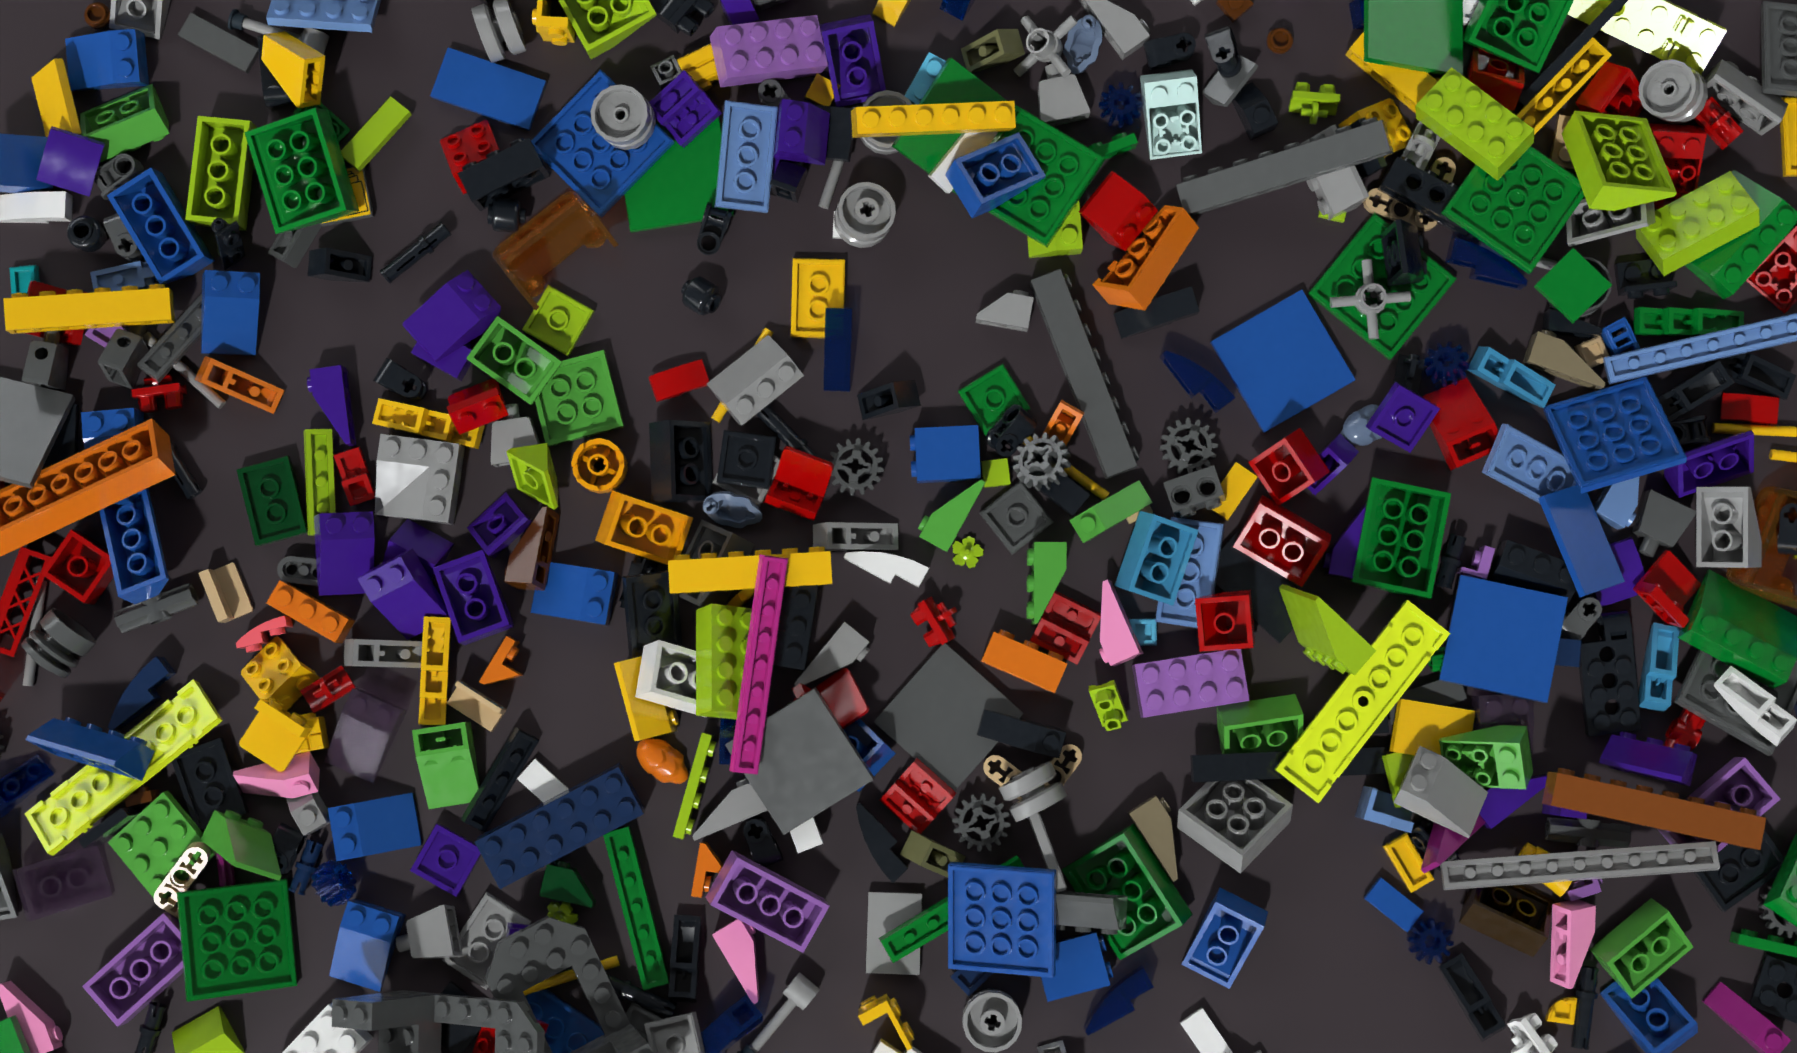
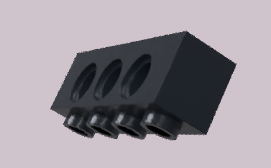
(1418, 199)

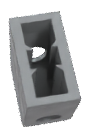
(1061, 99)
(511, 433)
(432, 935)

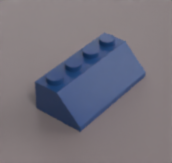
(159, 227)
(134, 548)
(94, 747)

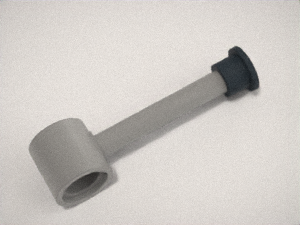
(310, 36)
(799, 994)

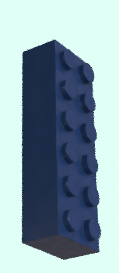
(560, 825)

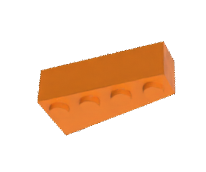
(1148, 260)

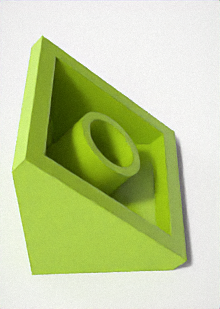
(535, 473)
(207, 1035)

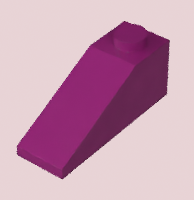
(1444, 843)
(1746, 1020)

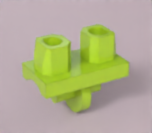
(1314, 103)
(1108, 705)

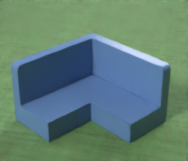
(1380, 809)

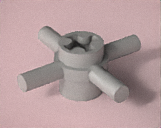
(1045, 53)
(1376, 291)

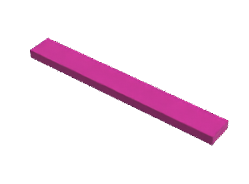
(758, 664)

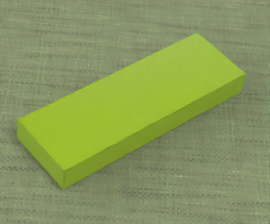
(375, 134)

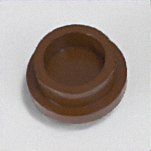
(97, 15)
(1279, 40)

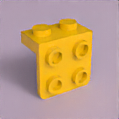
(552, 29)
(1389, 113)
(278, 674)
(275, 734)
(874, 1008)

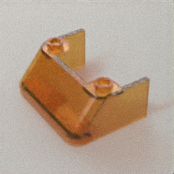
(549, 241)
(1767, 580)

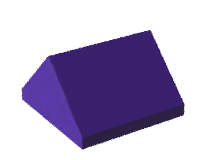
(499, 525)
(428, 546)

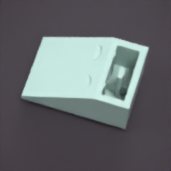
(1171, 113)

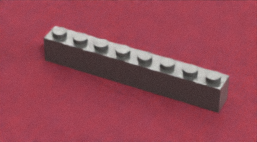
(1286, 167)
(1083, 373)

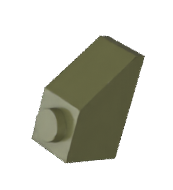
(993, 50)
(930, 853)

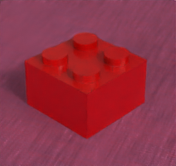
(1289, 466)
(80, 567)

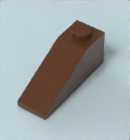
(532, 556)

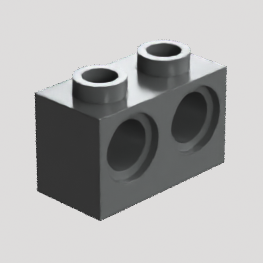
(1193, 484)

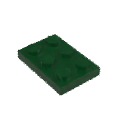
(272, 501)

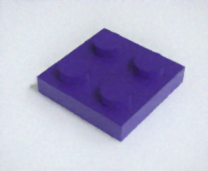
(1402, 417)
(446, 860)

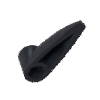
(272, 91)

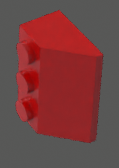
(1282, 541)

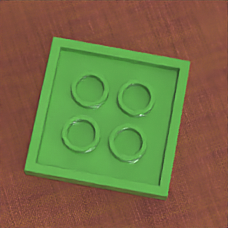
(579, 400)
(156, 842)

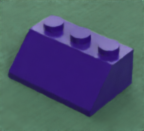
(1713, 464)
(1649, 758)

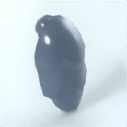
(1083, 44)
(1355, 427)
(731, 509)

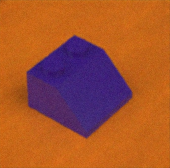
(801, 132)

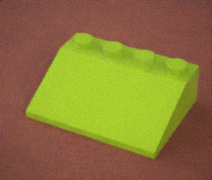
(606, 22)
(1616, 160)
(1324, 632)

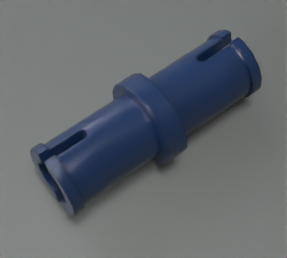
(305, 867)

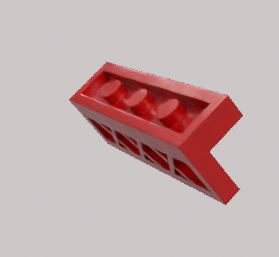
(11, 594)

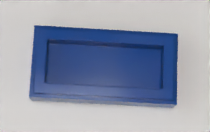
(1393, 904)

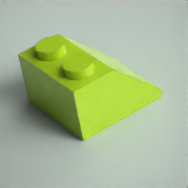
(1066, 241)

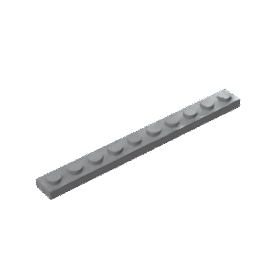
(1580, 865)

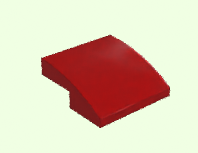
(1066, 627)
(918, 796)

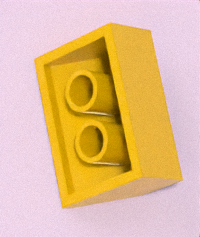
(645, 717)

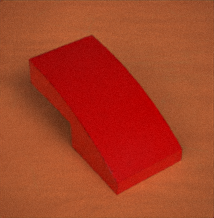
(679, 380)
(1750, 408)
(355, 476)

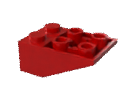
(1683, 154)
(1778, 274)
(1462, 424)

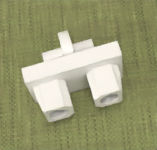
(1526, 1037)

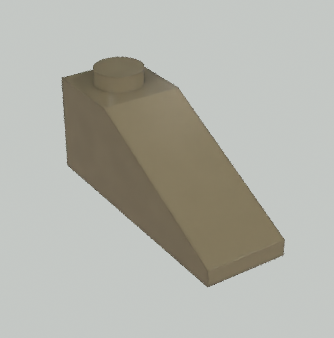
(1558, 359)
(1156, 828)

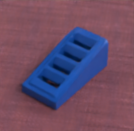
(1627, 333)

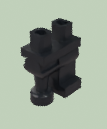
(679, 13)

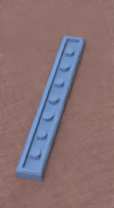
(1701, 348)

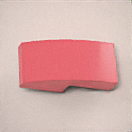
(258, 636)

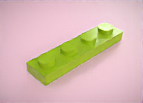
(318, 474)
(691, 797)

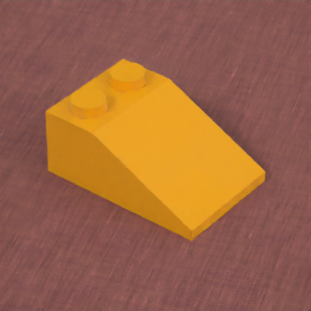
(643, 528)

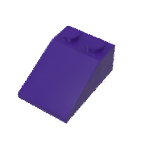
(853, 59)
(452, 316)
(343, 551)
(403, 593)
(473, 598)

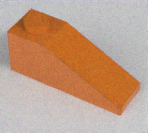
(239, 384)

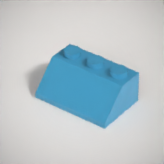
(1156, 557)

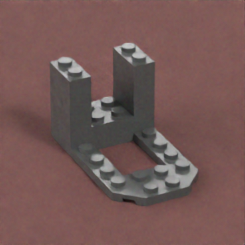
(548, 949)
(414, 1020)

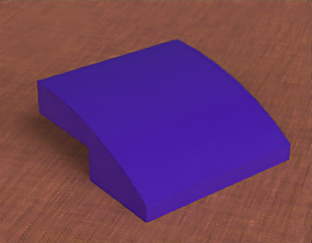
(684, 108)
(70, 161)
(1631, 569)

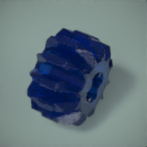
(1130, 109)
(1437, 360)
(333, 883)
(1433, 930)

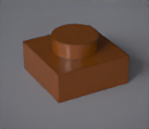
(1234, 8)
(141, 796)

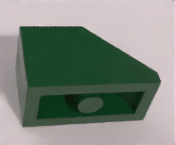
(566, 885)

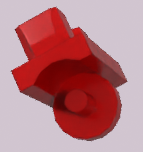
(1718, 123)
(171, 392)
(939, 619)
(328, 689)

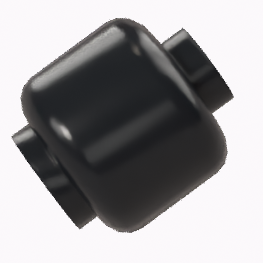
(506, 215)
(86, 233)
(701, 295)

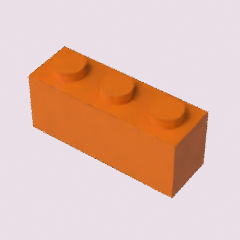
(310, 611)
(1024, 661)

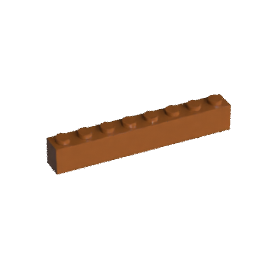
(1654, 810)

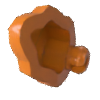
(662, 761)

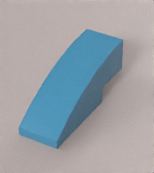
(1511, 376)
(1659, 667)

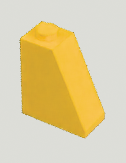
(295, 67)

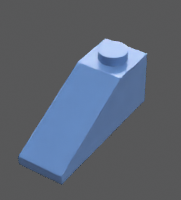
(1618, 503)

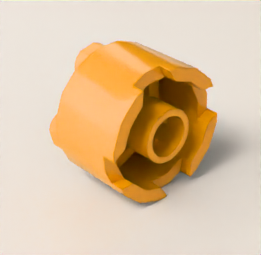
(596, 450)

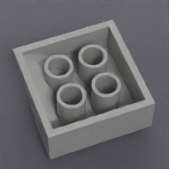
(418, 479)
(1234, 819)

